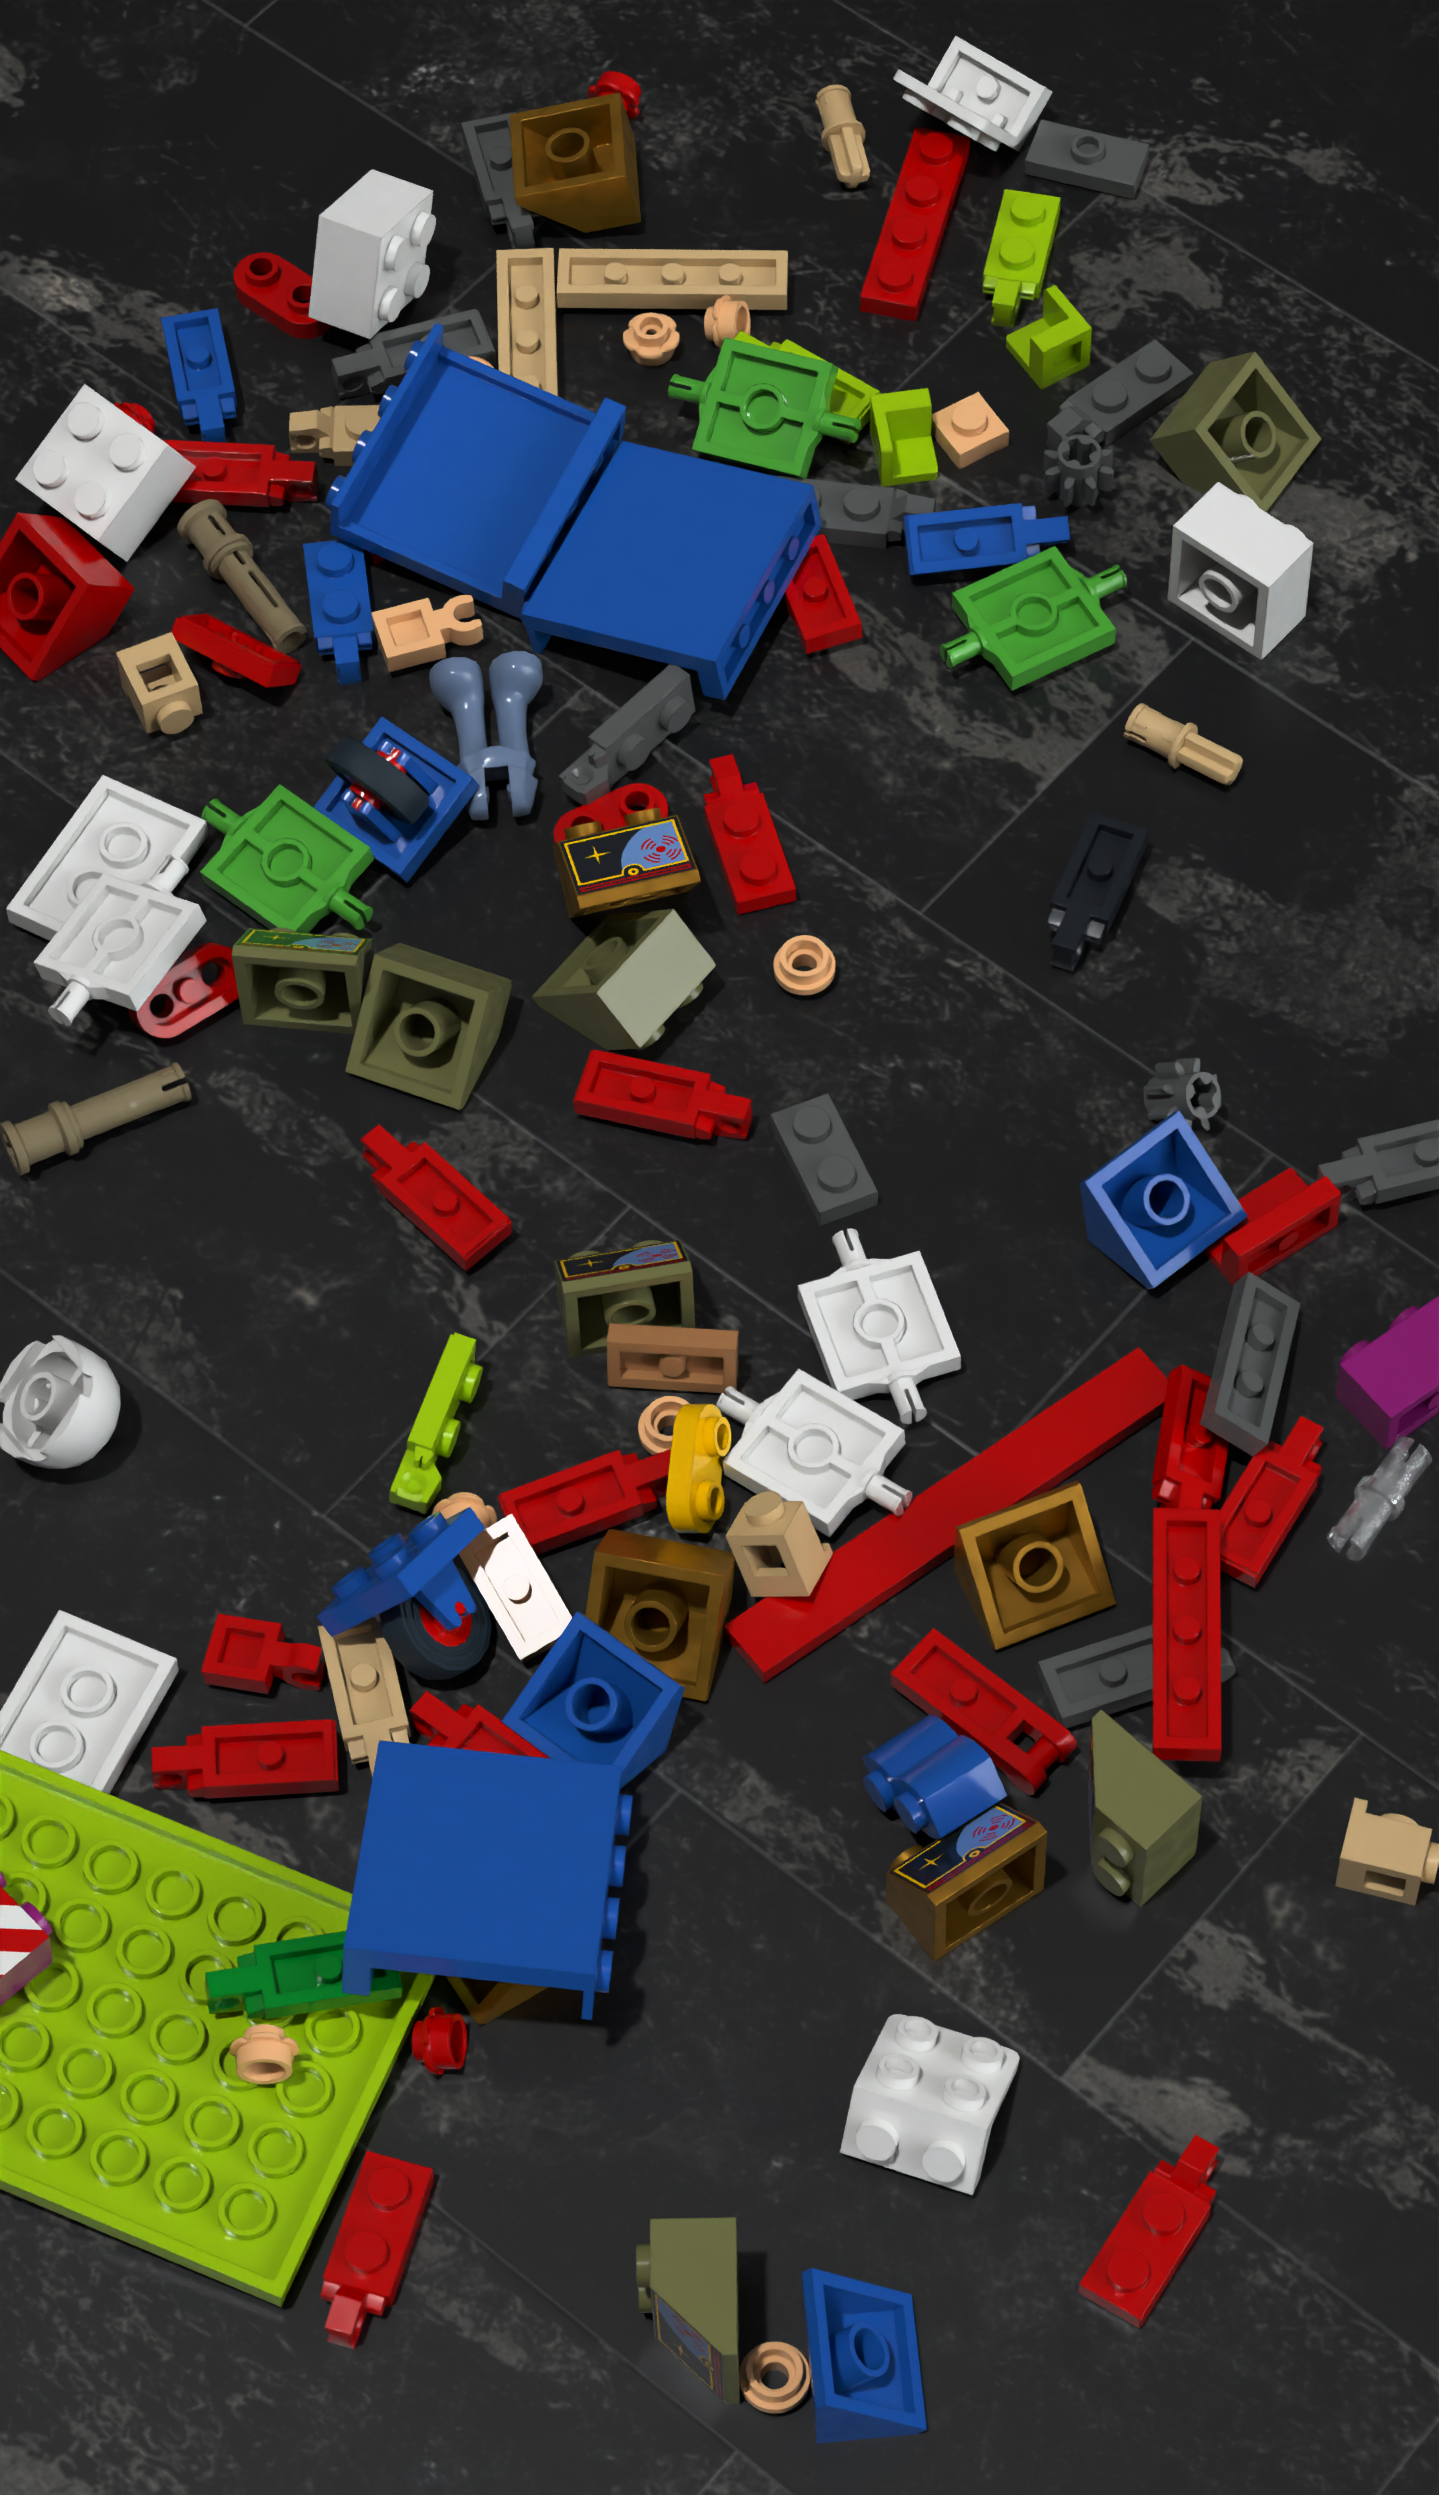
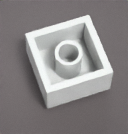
(371, 253)
(105, 472)
(1240, 570)

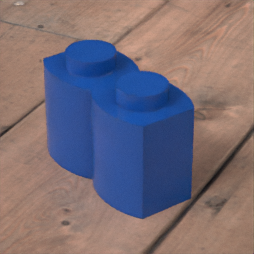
(932, 1777)

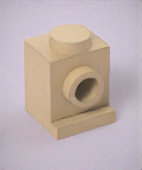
(163, 696)
(774, 1534)
(1386, 1855)

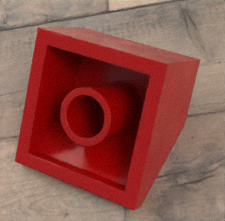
(54, 594)

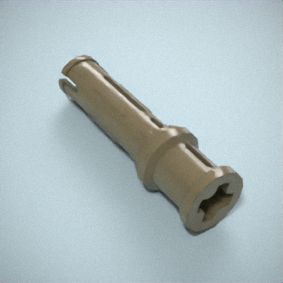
(230, 559)
(67, 1126)

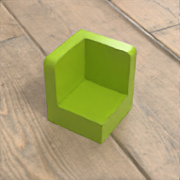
(1054, 344)
(903, 437)

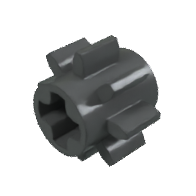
(1078, 470)
(1183, 1089)

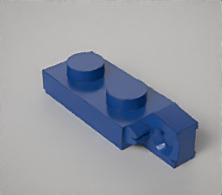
(200, 371)
(978, 538)
(339, 604)

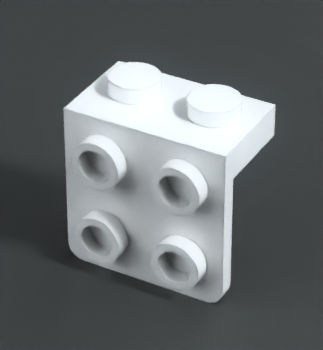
(979, 96)
(928, 2102)

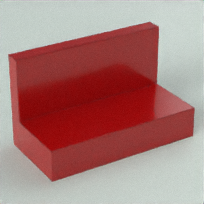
(1278, 1223)

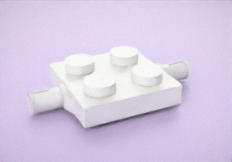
(120, 941)
(879, 1326)
(814, 1450)

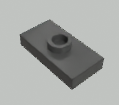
(1087, 159)

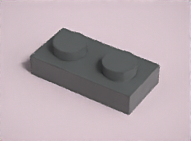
(824, 1159)

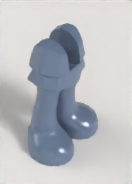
(513, 684)

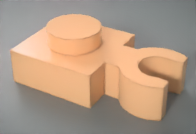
(418, 635)

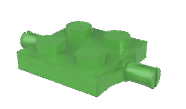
(764, 408)
(1033, 617)
(287, 863)

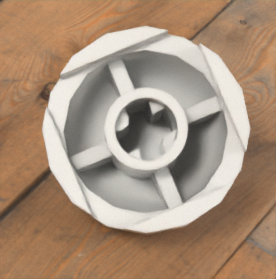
(58, 1404)

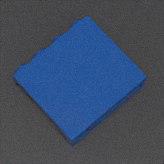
(472, 475)
(675, 562)
(488, 1869)

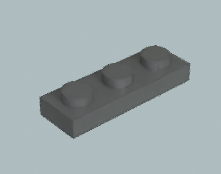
(1250, 1364)

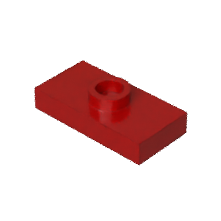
(235, 651)

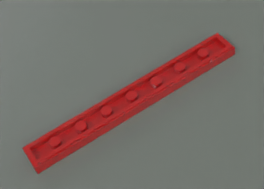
(912, 1544)

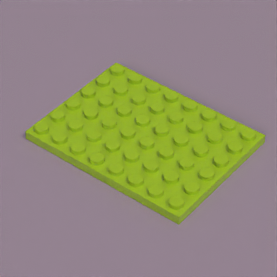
(122, 2078)

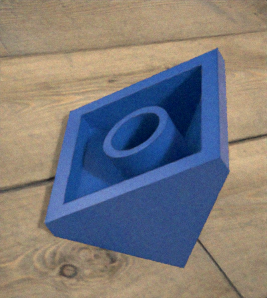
(1158, 1203)
(597, 1702)
(861, 2359)

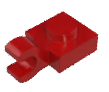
(253, 1651)

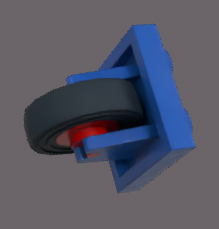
(394, 795)
(420, 1598)

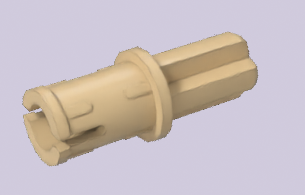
(843, 135)
(1181, 744)

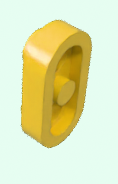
(695, 1468)

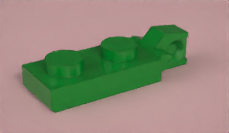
(292, 1980)

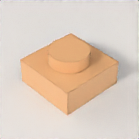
(969, 430)

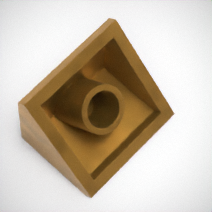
(1032, 1566)

